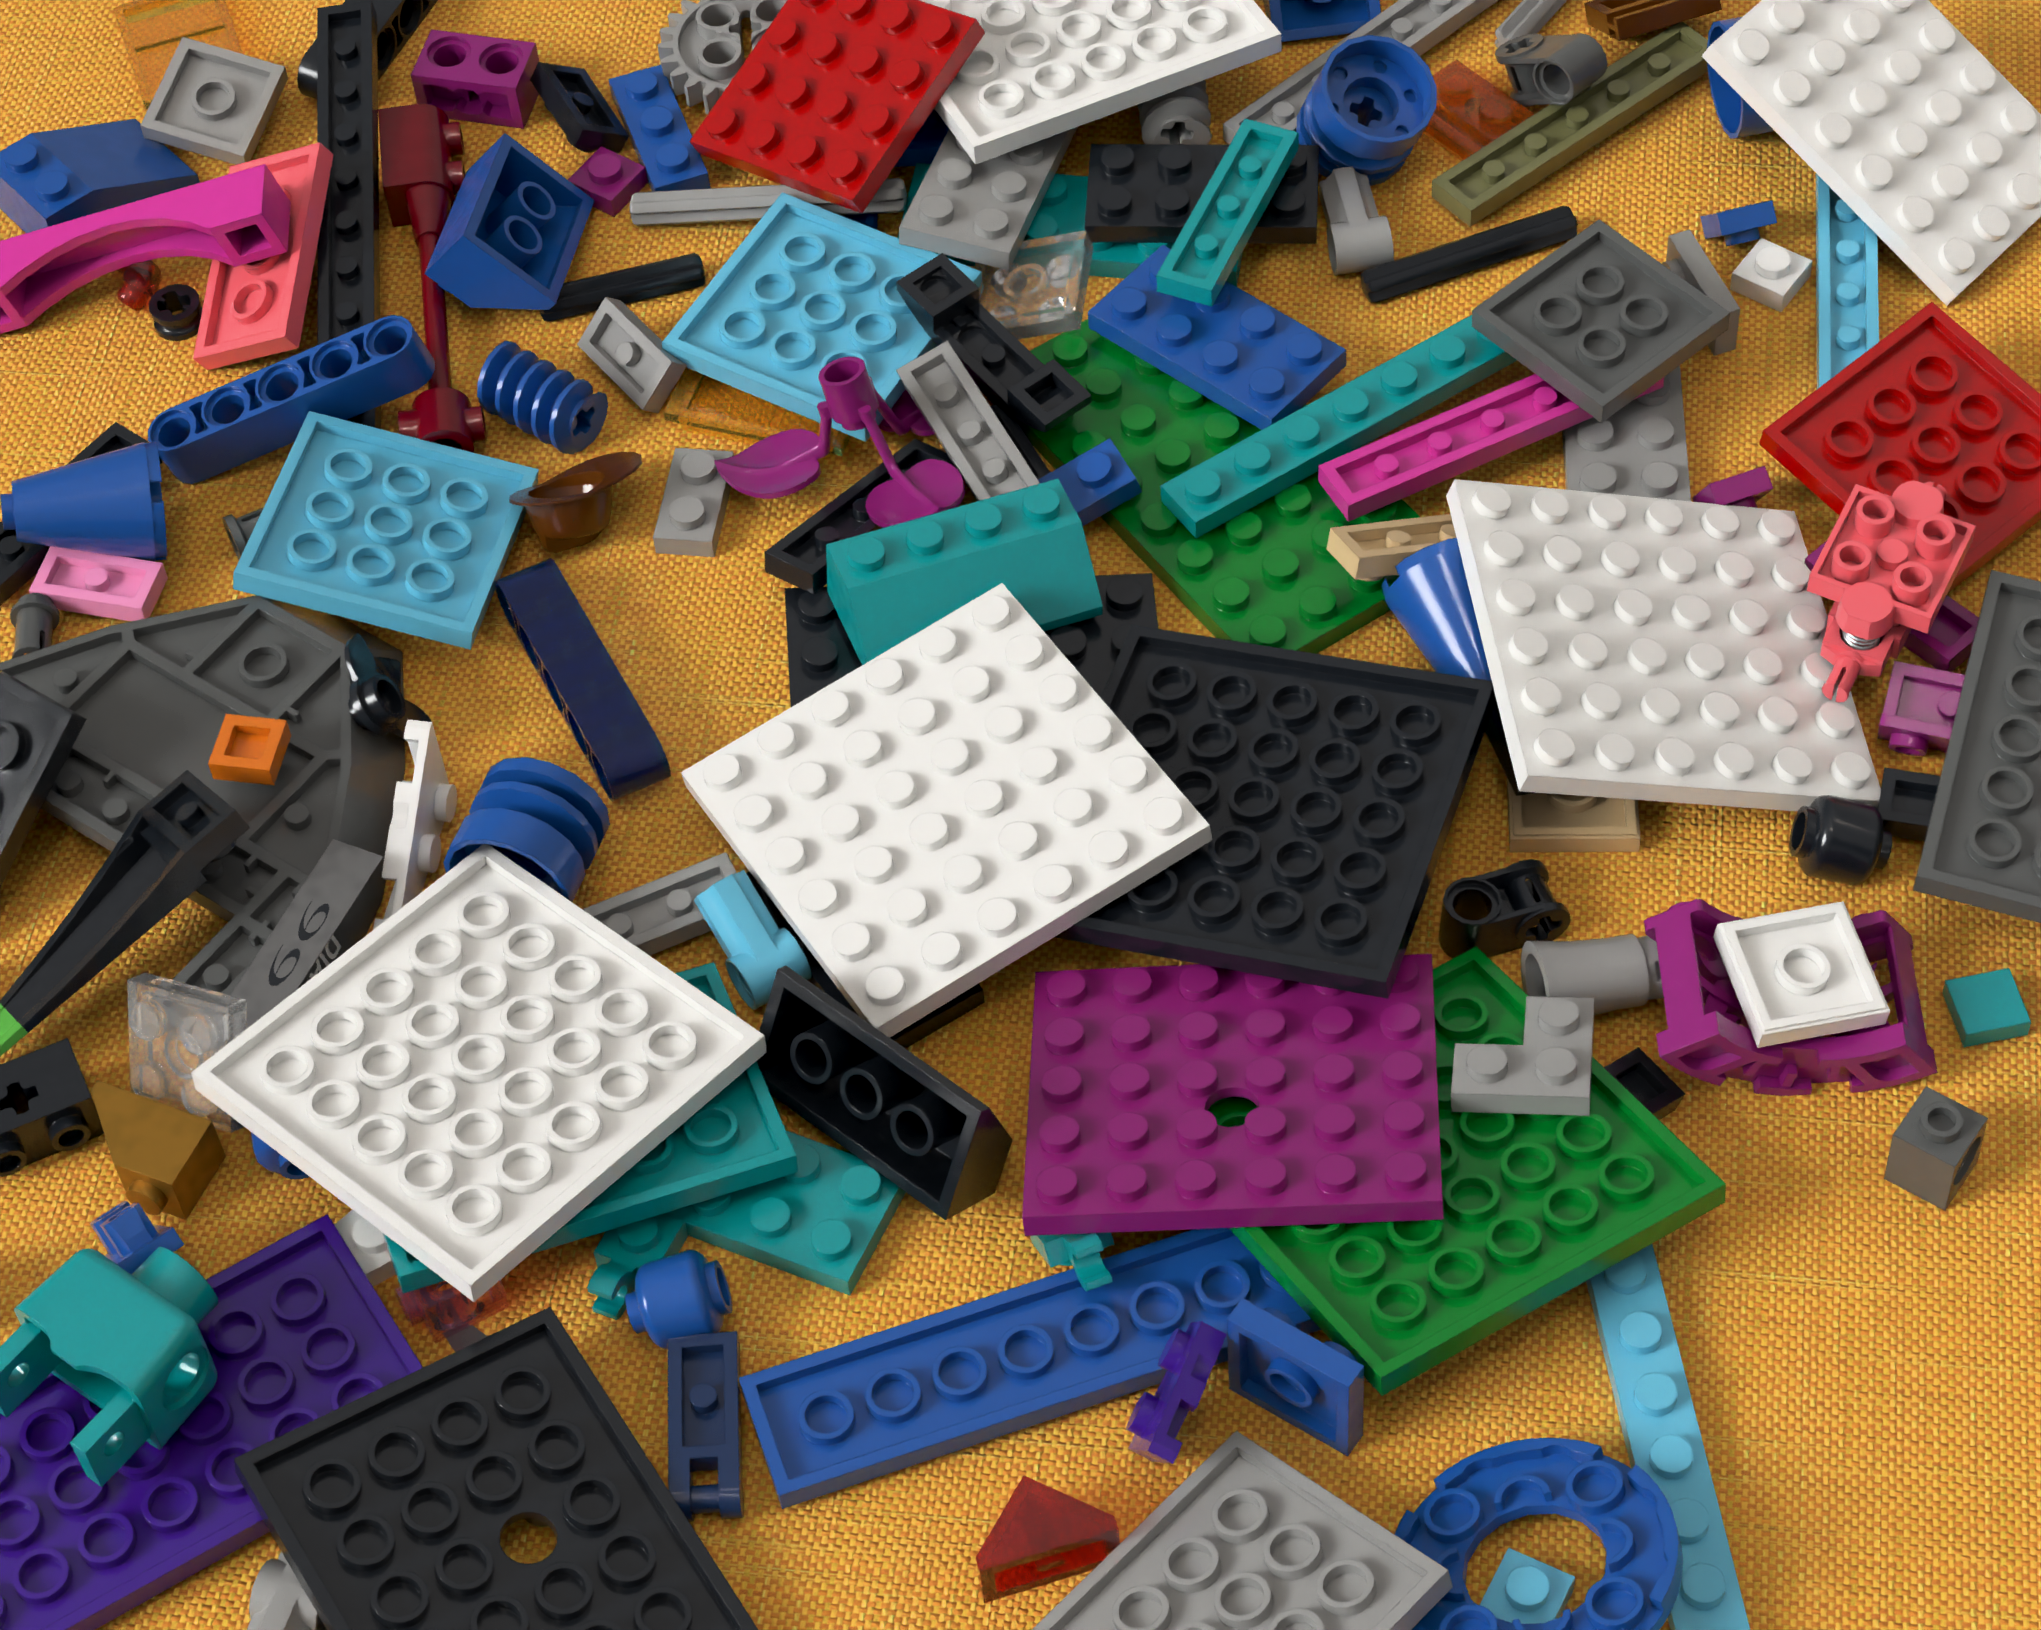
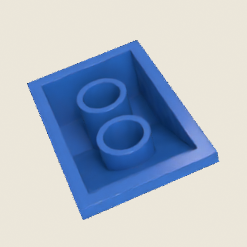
(84, 172)

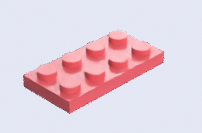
(263, 303)

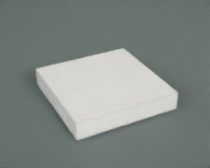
(1801, 974)

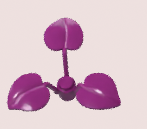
(790, 462)

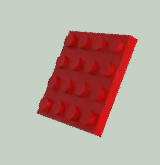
(837, 94)
(1925, 411)

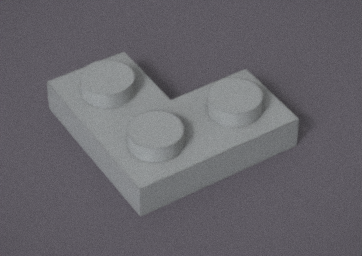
(1542, 1075)

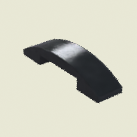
(996, 360)

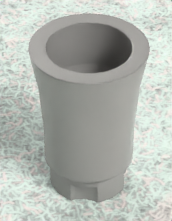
(1612, 970)

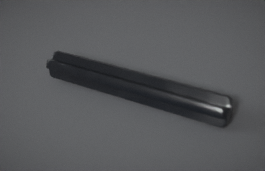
(1468, 254)

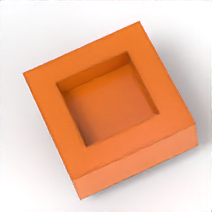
(249, 749)

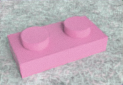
(100, 583)

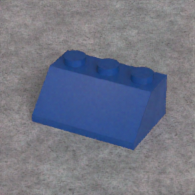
(510, 232)

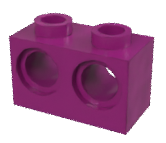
(477, 78)

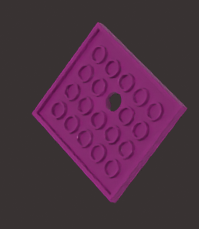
(1145, 1051)

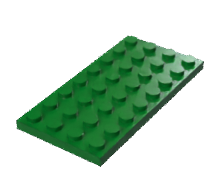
(1250, 578)

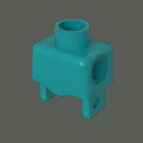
(118, 1343)

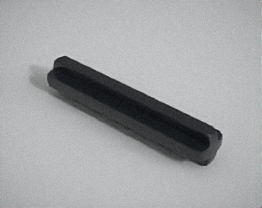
(628, 285)

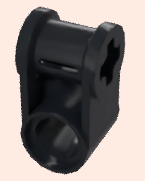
(1501, 911)

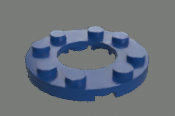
(1563, 1480)

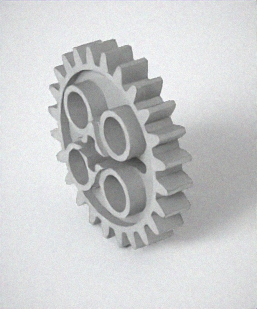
(706, 45)

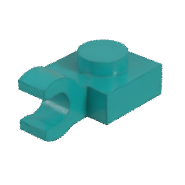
(1079, 1251)
(623, 1253)

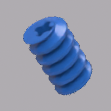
(541, 398)

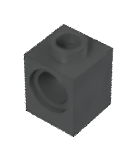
(1935, 1148)

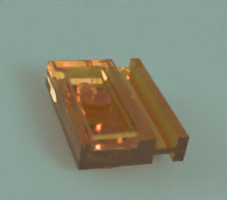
(1470, 111)

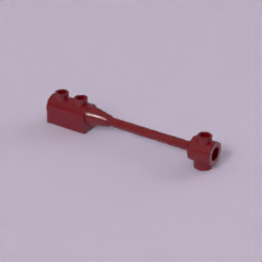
(420, 192)

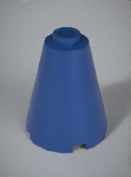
(94, 505)
(1438, 611)

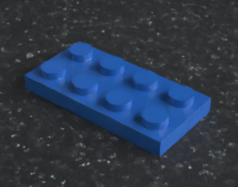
(1229, 352)

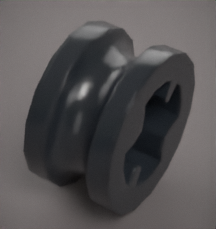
(173, 299)

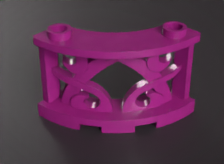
(1706, 1014)

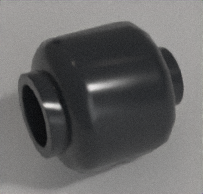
(1840, 840)

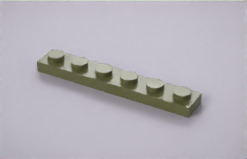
(1568, 130)

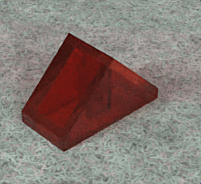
(1042, 1541)

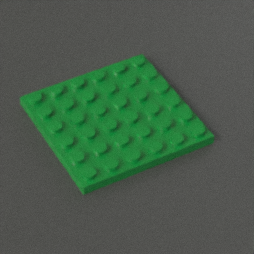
(1524, 1206)

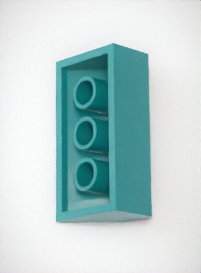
(927, 567)

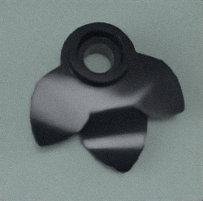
(376, 691)

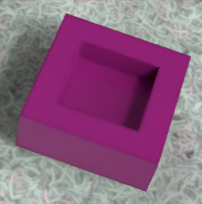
(610, 180)
(1737, 490)

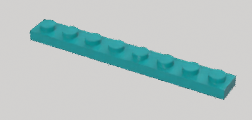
(1332, 427)

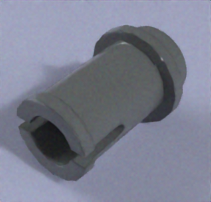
(34, 622)

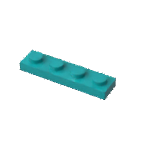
(1227, 212)

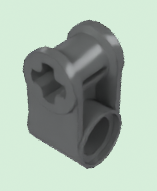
(1551, 67)

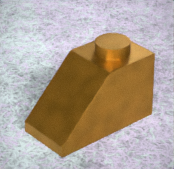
(158, 1150)

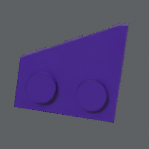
(1159, 1417)

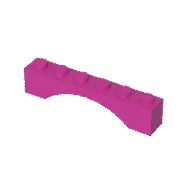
(220, 219)

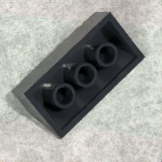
(879, 1099)

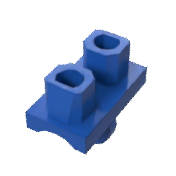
(132, 1236)

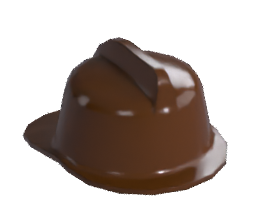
(577, 502)

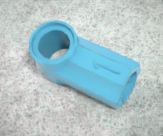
(749, 938)

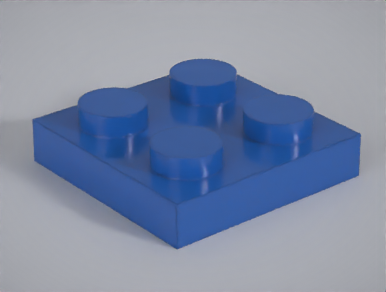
(1296, 1375)

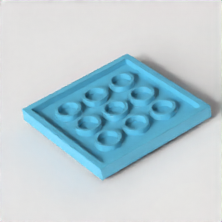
(799, 298)
(386, 530)

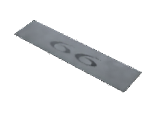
(305, 927)

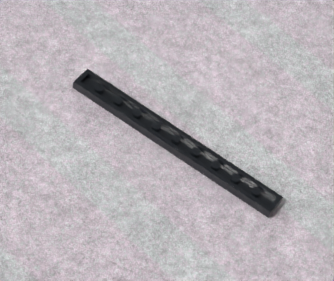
(351, 210)

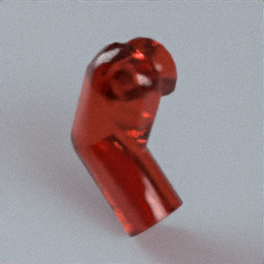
(140, 283)

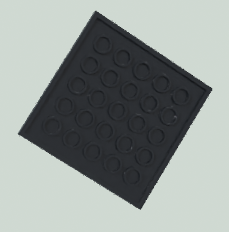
(1319, 800)

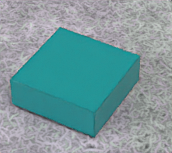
(1986, 1007)

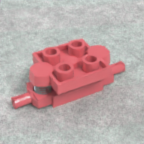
(1887, 574)

